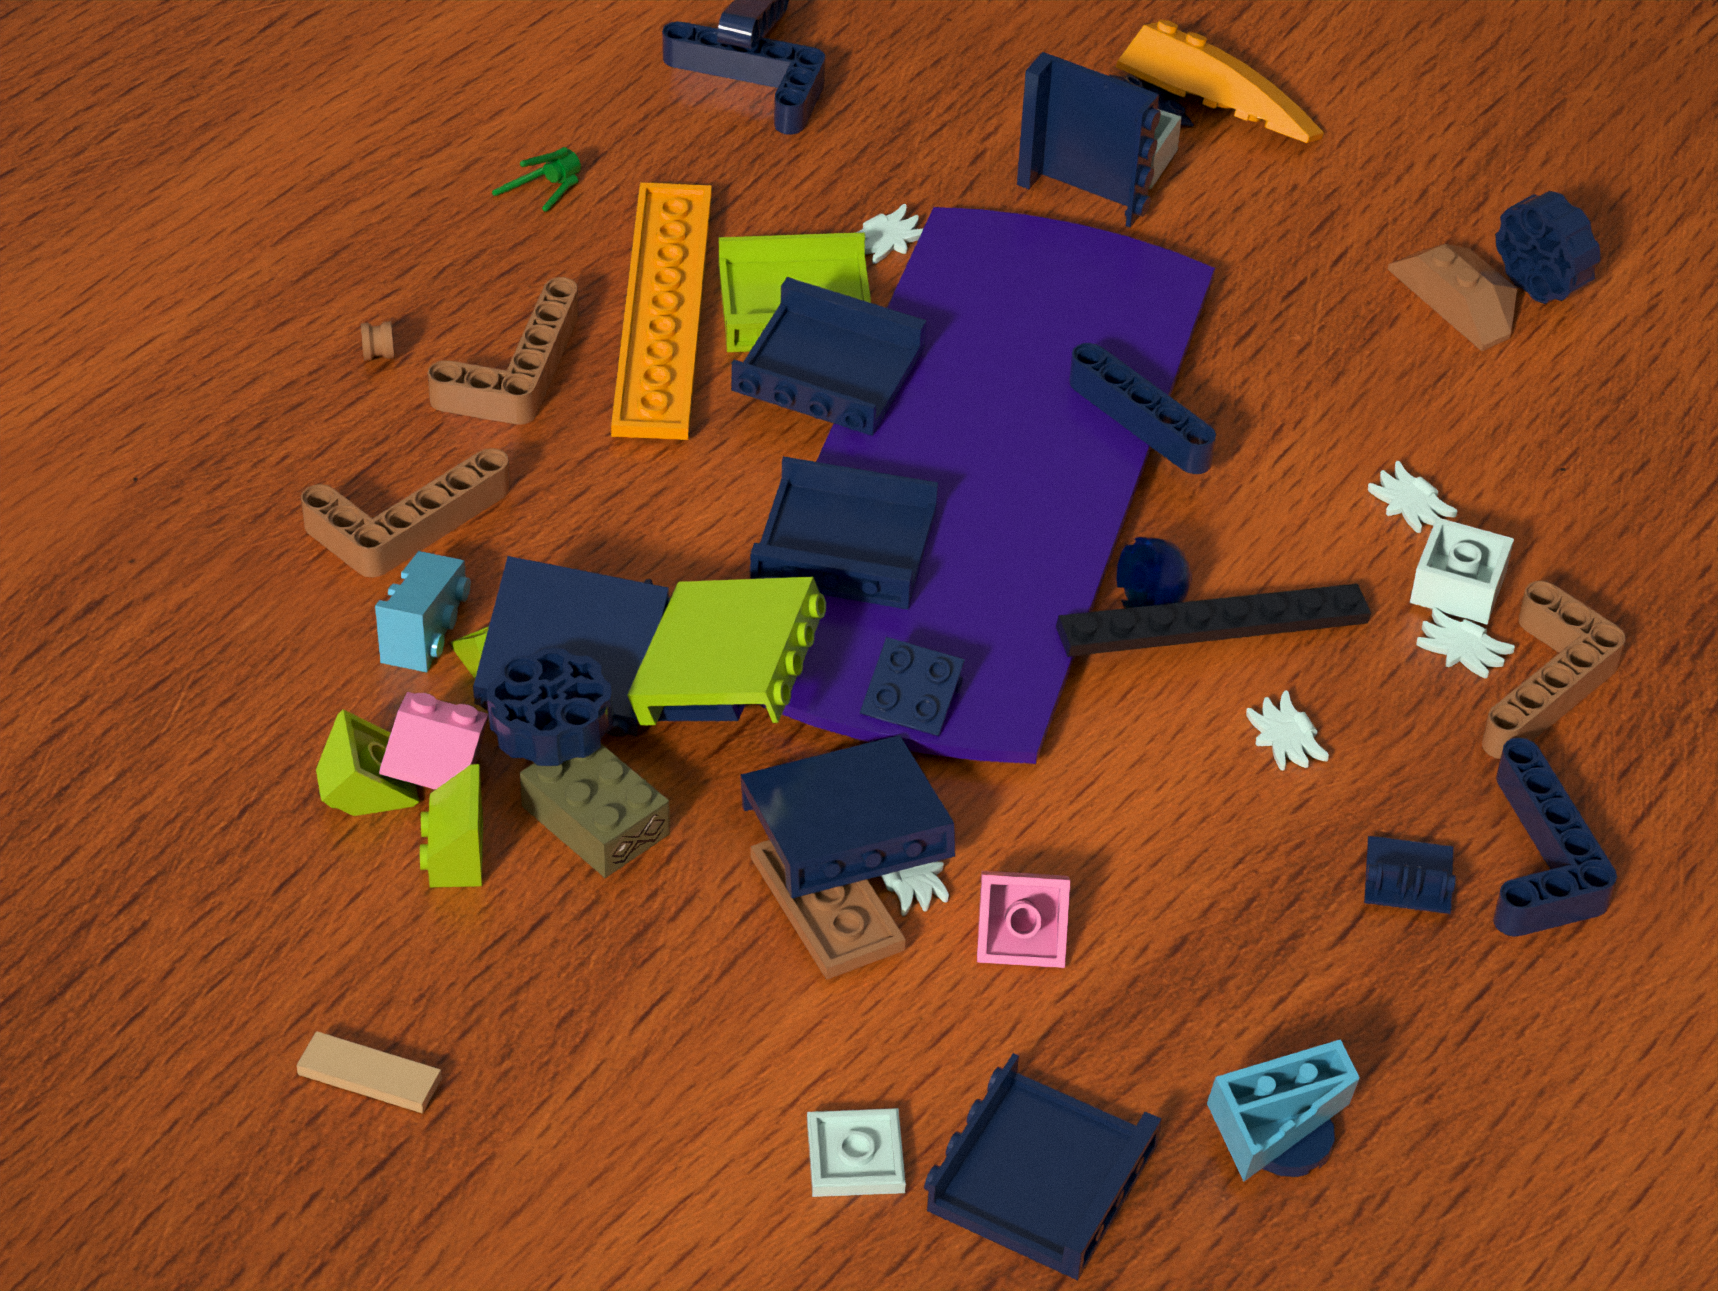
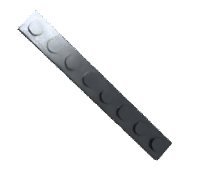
(1212, 619)

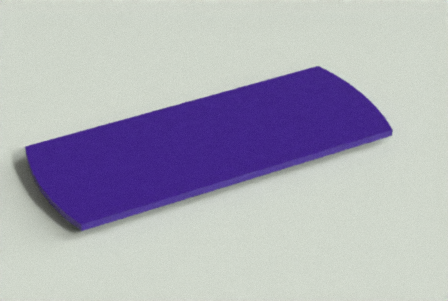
(1021, 465)

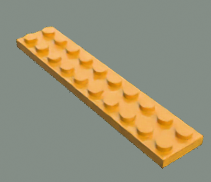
(662, 312)

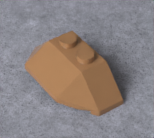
(1461, 291)

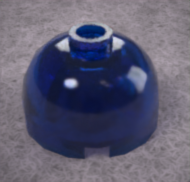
(1153, 573)

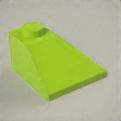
(351, 769)

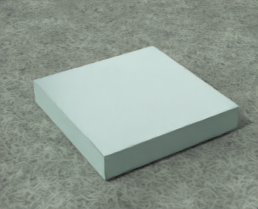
(855, 1152)

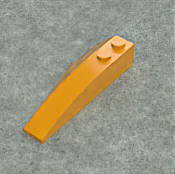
(1190, 65)

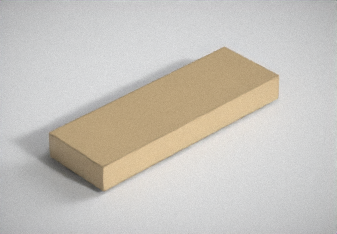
(369, 1072)

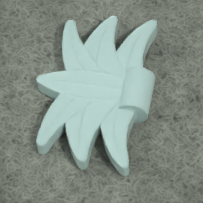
(889, 233)
(1411, 497)
(1463, 643)
(1287, 732)
(917, 881)

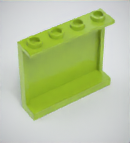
(758, 265)
(728, 645)

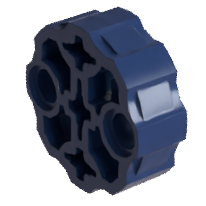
(1547, 247)
(550, 706)

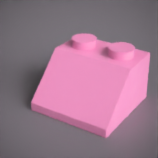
(432, 740)
(1023, 919)

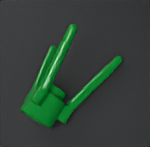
(560, 167)

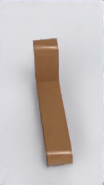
(516, 393)
(410, 525)
(1587, 657)

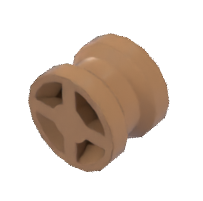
(377, 340)

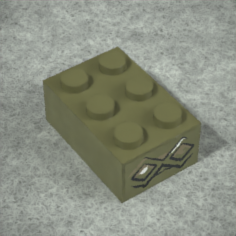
(597, 808)

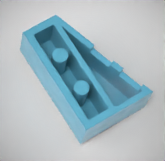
(421, 611)
(1280, 1102)

